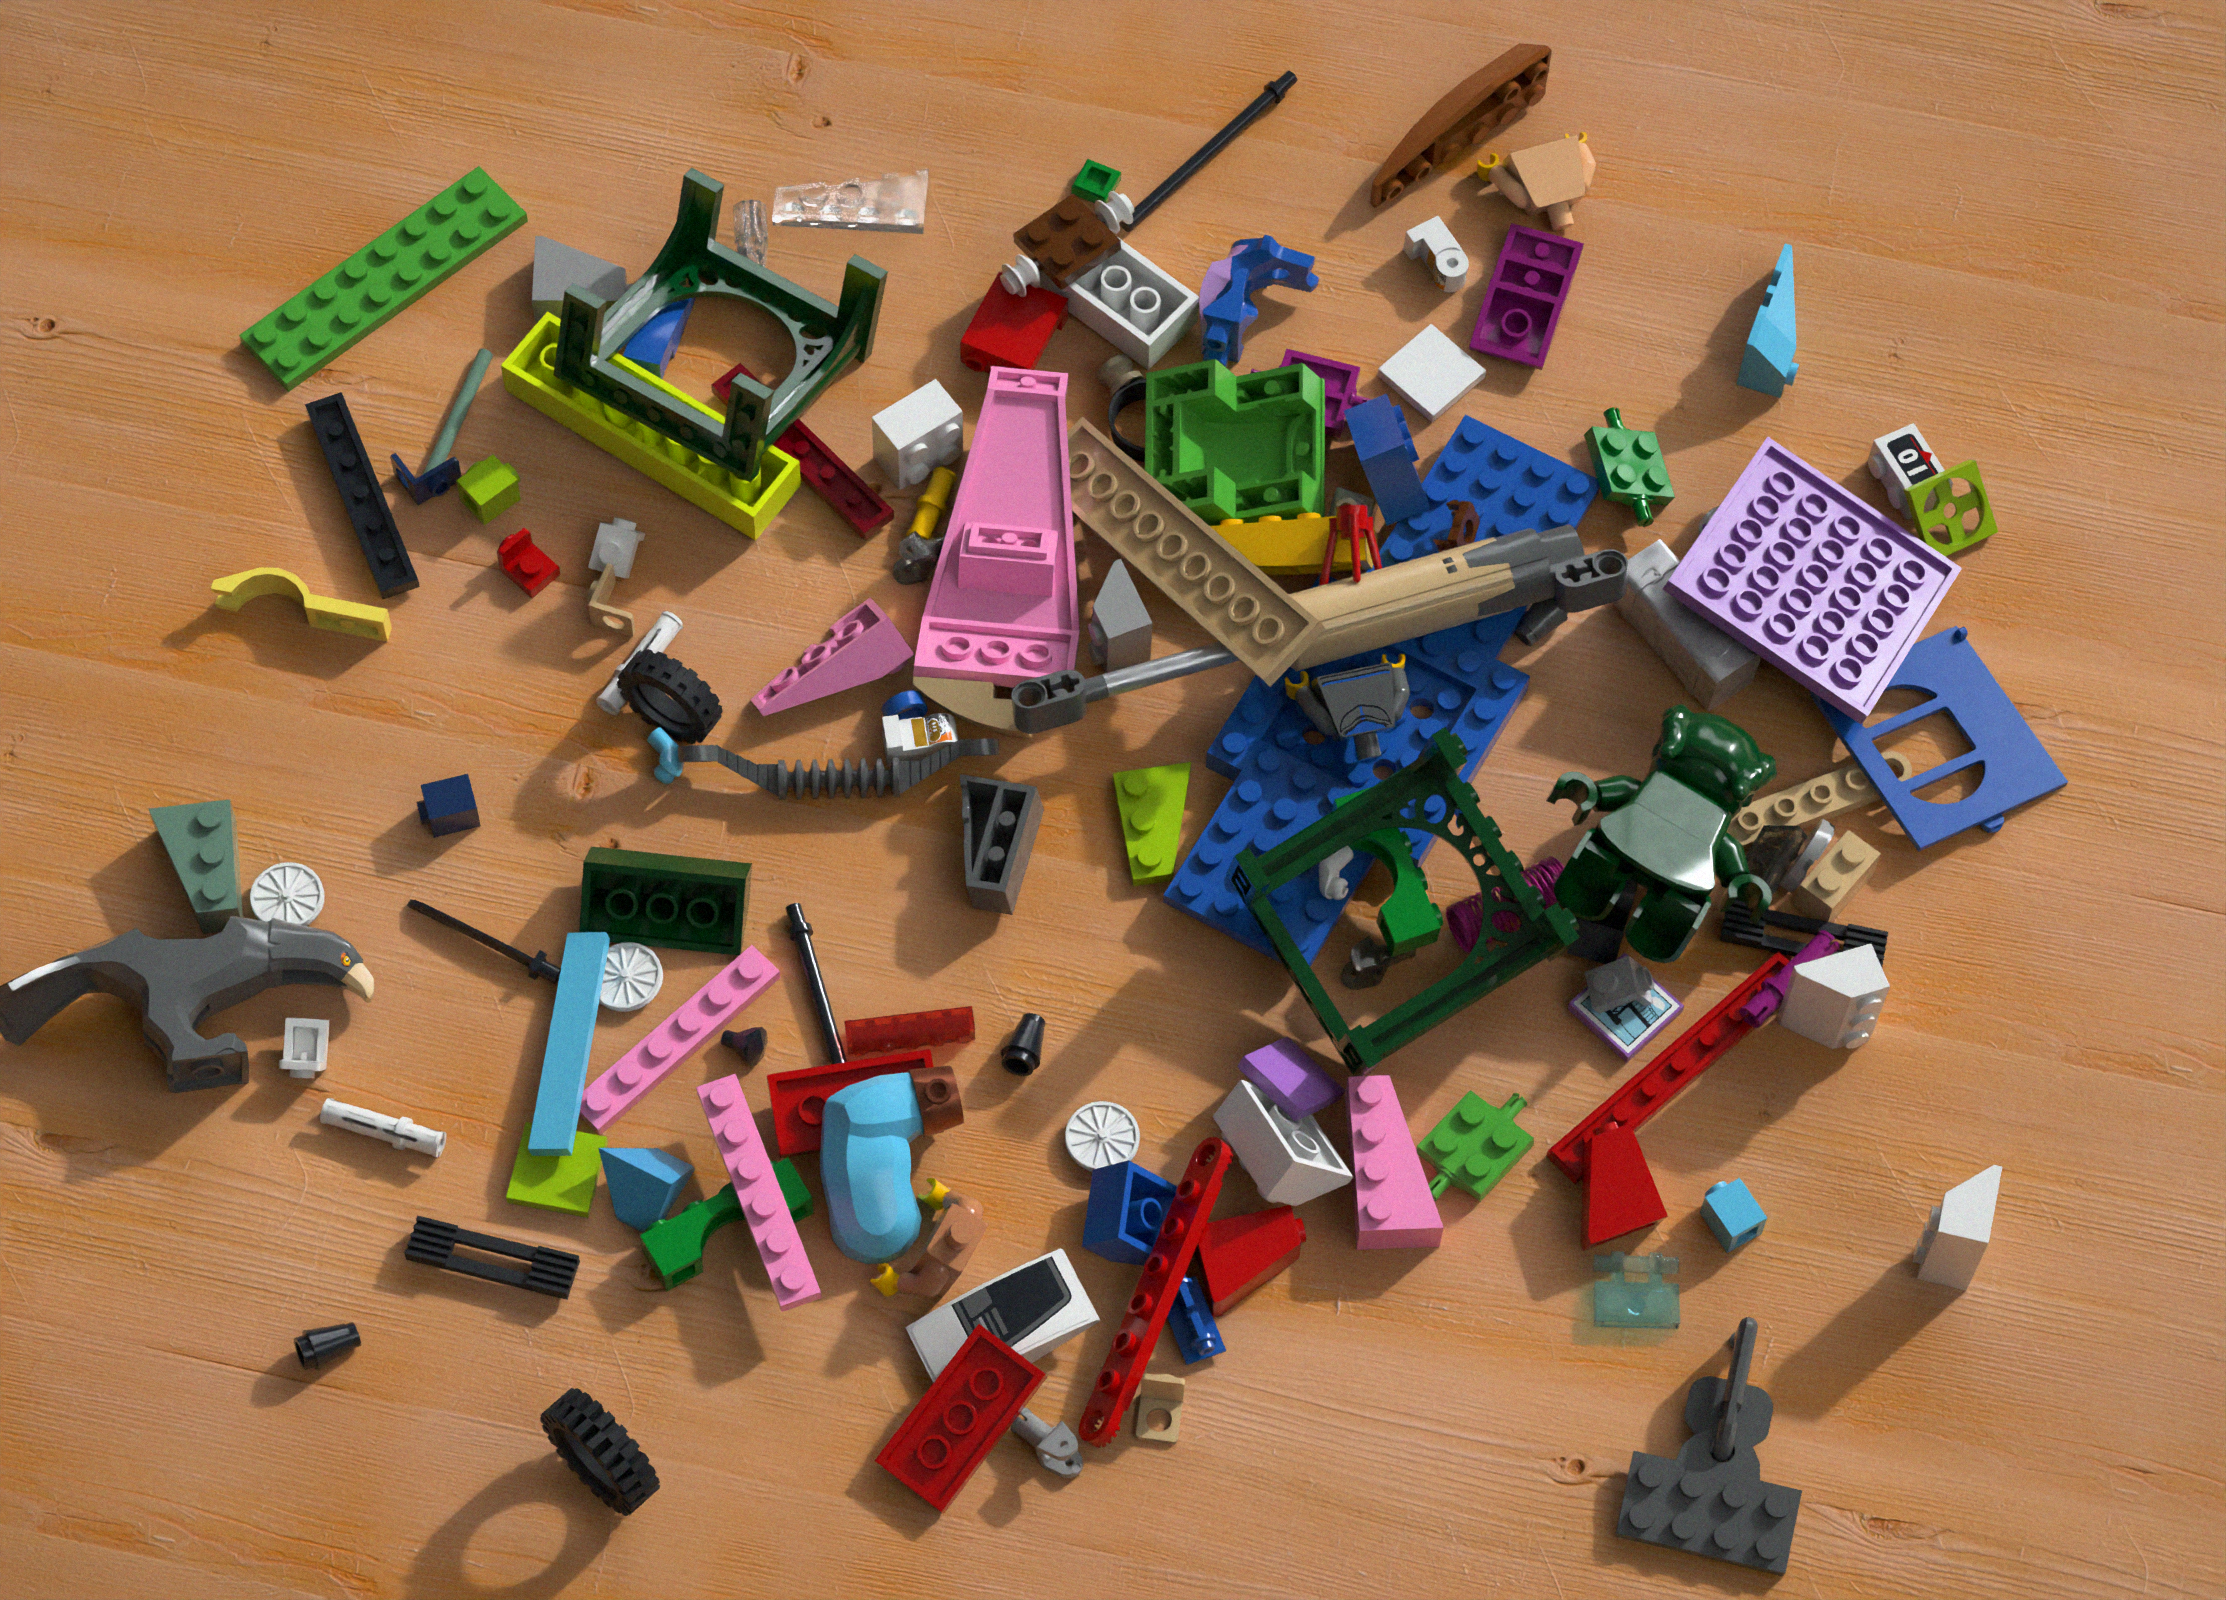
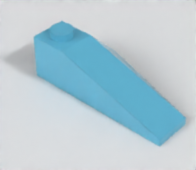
(1772, 341)

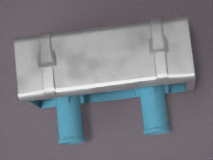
(1693, 648)

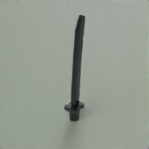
(537, 966)

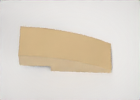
(972, 702)

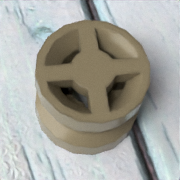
(1118, 373)

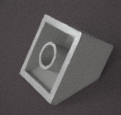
(1119, 623)

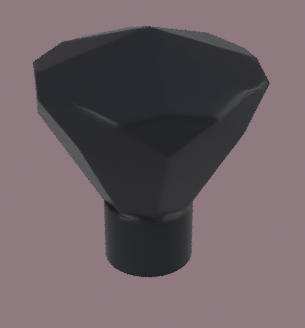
(747, 1044)

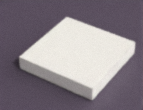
(1431, 373)

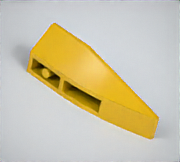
(1291, 545)

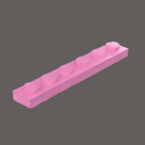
(676, 1039)
(758, 1193)

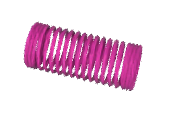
(1462, 915)

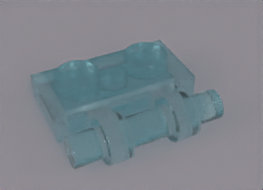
(1636, 1303)

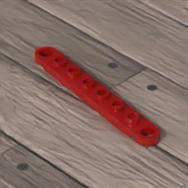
(1155, 1292)

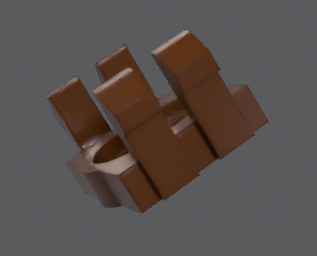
(1463, 513)

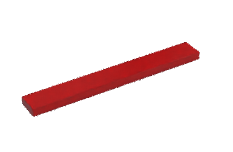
(1668, 1072)

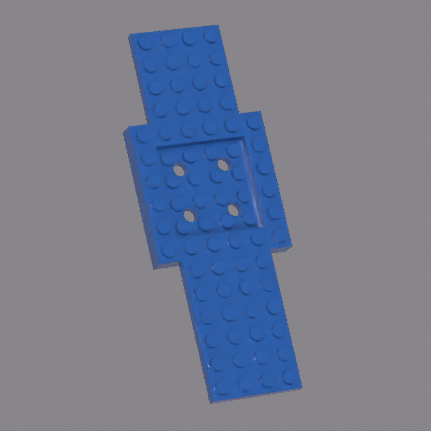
(1452, 672)

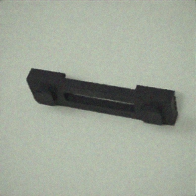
(1741, 931)
(435, 1240)

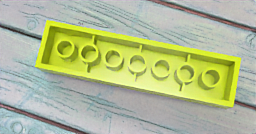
(730, 498)

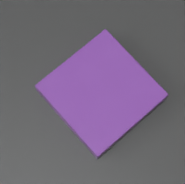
(1291, 1078)

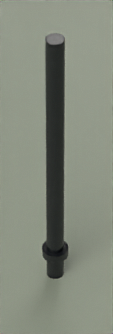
(1273, 93)
(800, 933)

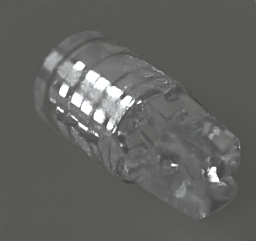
(751, 230)

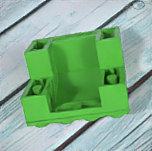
(1238, 441)

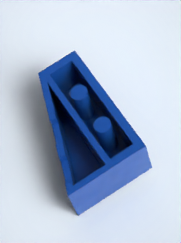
(1387, 457)

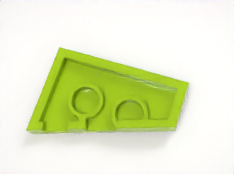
(1151, 818)

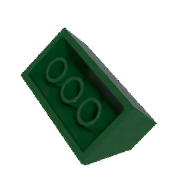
(666, 900)

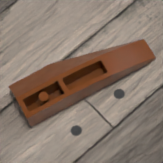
(1465, 117)

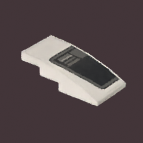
(1025, 1308)

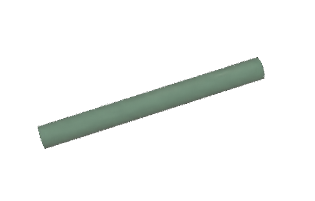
(459, 409)

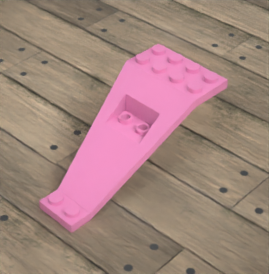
(1007, 564)

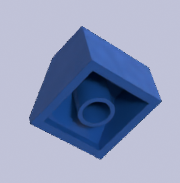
(1126, 1212)

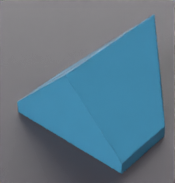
(643, 1183)

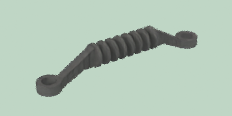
(899, 777)

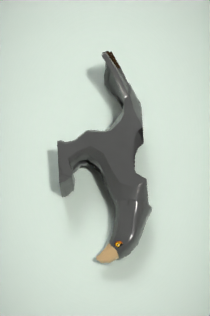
(183, 984)

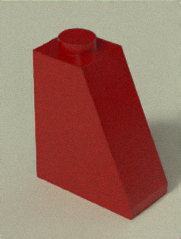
(1616, 1188)
(1246, 1253)

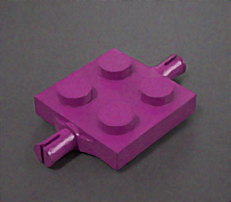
(1339, 386)

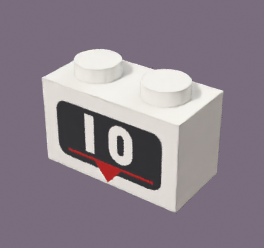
(1902, 461)

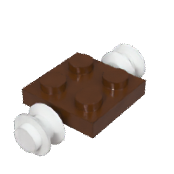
(1067, 242)

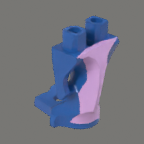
(1227, 288)

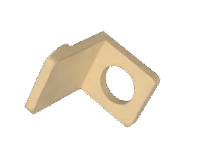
(598, 610)
(1165, 1394)

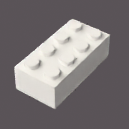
(1131, 305)

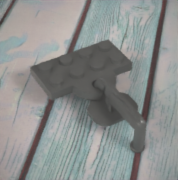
(1713, 1492)

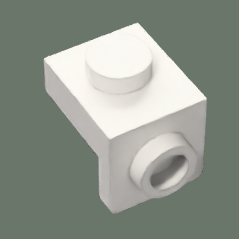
(616, 545)
(305, 1046)

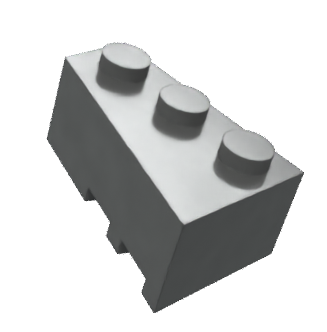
(998, 838)

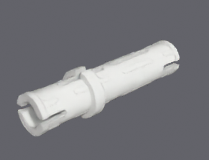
(656, 640)
(399, 1132)

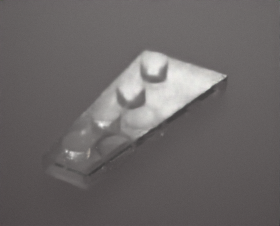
(875, 205)

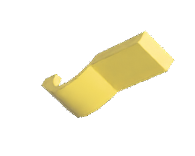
(320, 610)

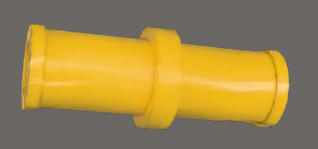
(933, 503)

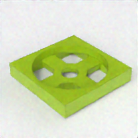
(1977, 497)

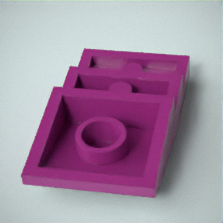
(1526, 296)

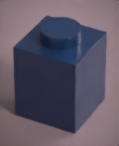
(448, 806)

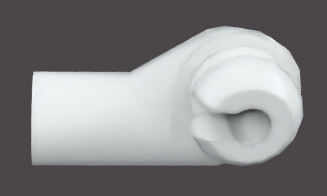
(1329, 869)

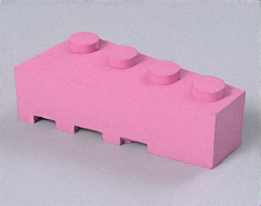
(1388, 1181)

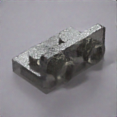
(1774, 852)

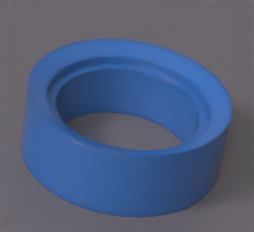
(904, 701)

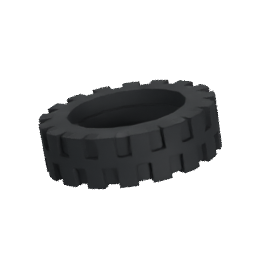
(650, 677)

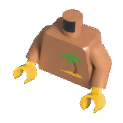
(945, 1249)

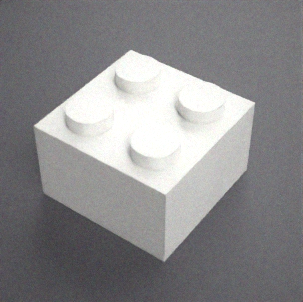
(918, 434)

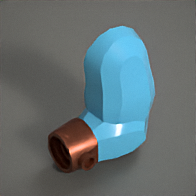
(869, 1157)

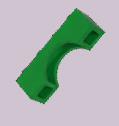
(1407, 916)
(678, 1244)

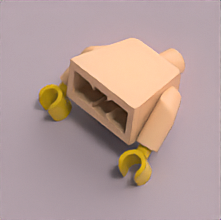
(1544, 177)

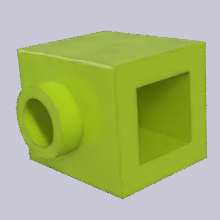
(489, 488)

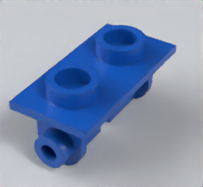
(1194, 1323)

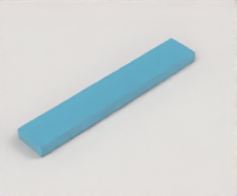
(569, 1044)

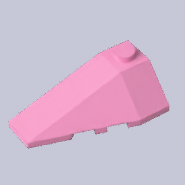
(859, 651)

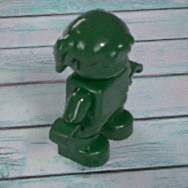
(1668, 833)

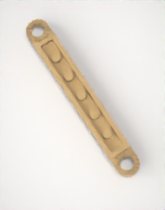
(1812, 800)

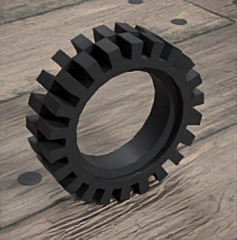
(600, 1451)

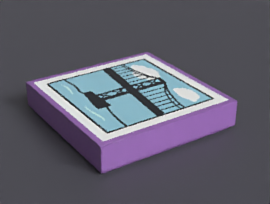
(1631, 1025)

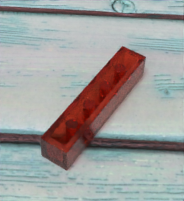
(910, 1030)

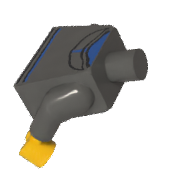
(1355, 703)

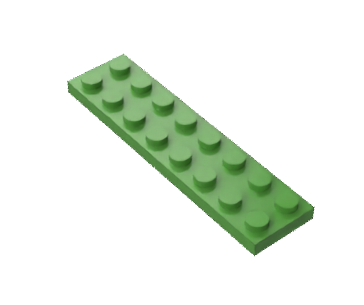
(383, 278)

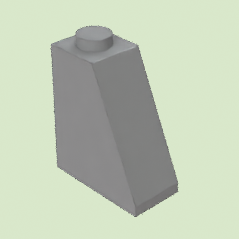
(561, 265)

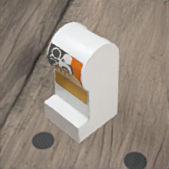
(1439, 252)
(917, 737)

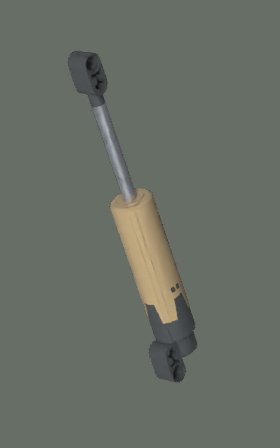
(1374, 613)

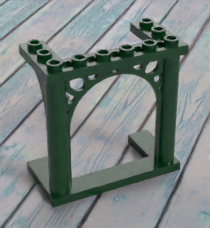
(754, 412)
(1435, 772)

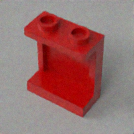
(1012, 328)

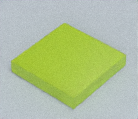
(557, 1182)

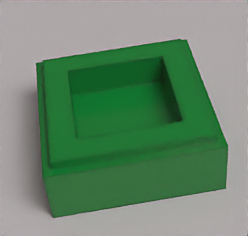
(1095, 182)

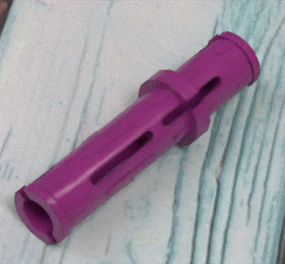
(1774, 988)

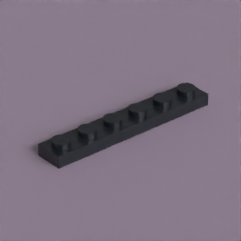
(362, 495)

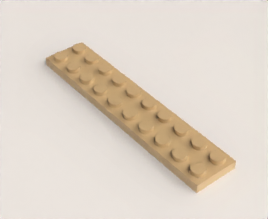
(1186, 557)

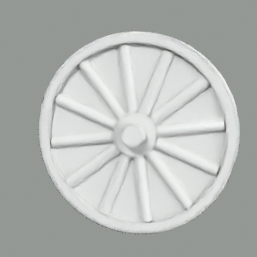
(288, 894)
(630, 977)
(1101, 1135)

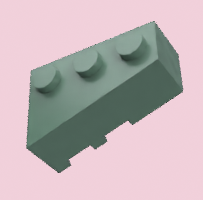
(205, 857)

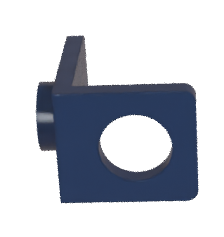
(429, 485)

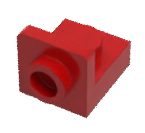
(526, 563)

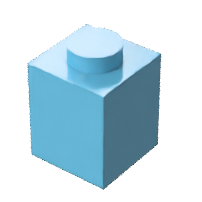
(1732, 1214)

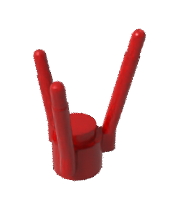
(1352, 523)

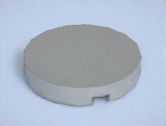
(1808, 853)

